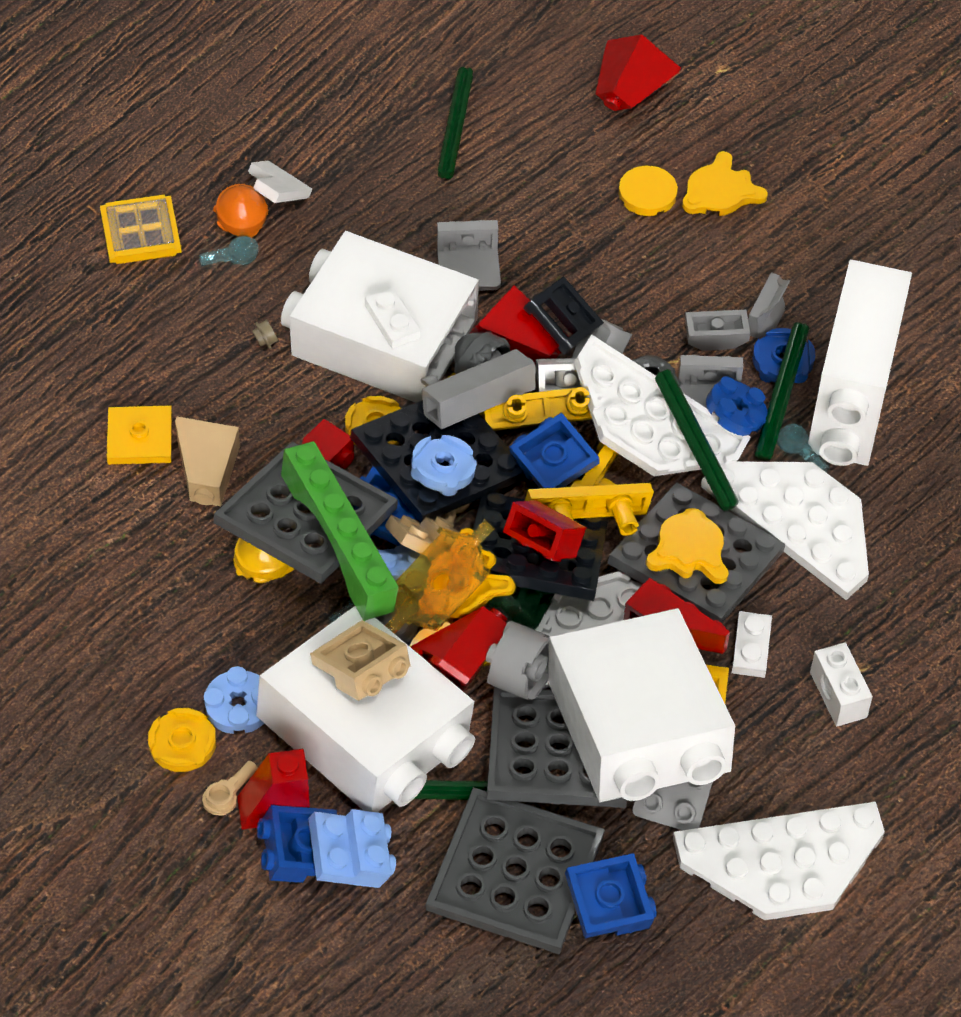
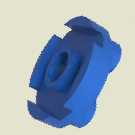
(767, 354)
(729, 395)

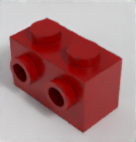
(544, 530)

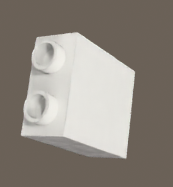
(339, 334)
(858, 363)
(640, 706)
(370, 746)

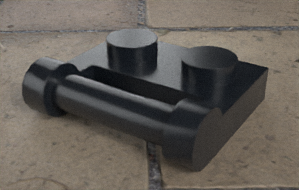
(569, 309)

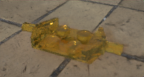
(448, 554)

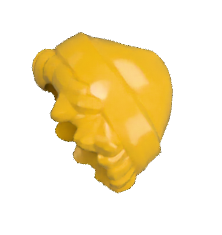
(257, 564)

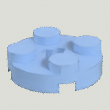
(438, 477)
(219, 697)

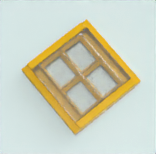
(140, 229)

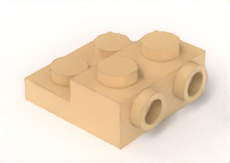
(416, 535)
(362, 660)

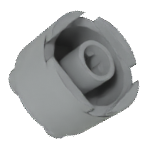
(519, 661)

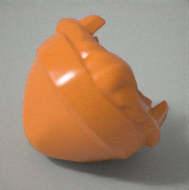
(241, 210)

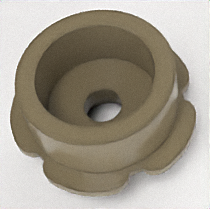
(264, 334)

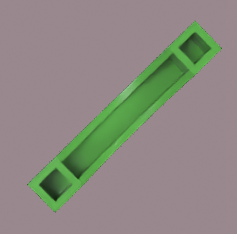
(362, 566)

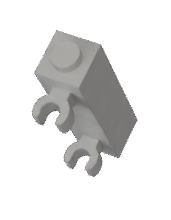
(477, 388)

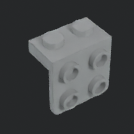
(471, 250)
(701, 373)
(675, 805)

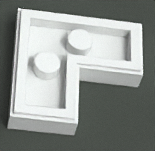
(277, 184)

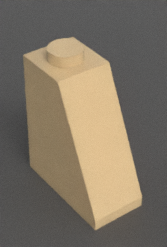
(207, 458)

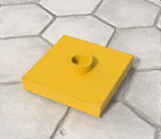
(139, 435)

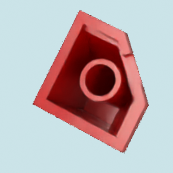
(632, 71)
(520, 330)
(462, 646)
(277, 781)

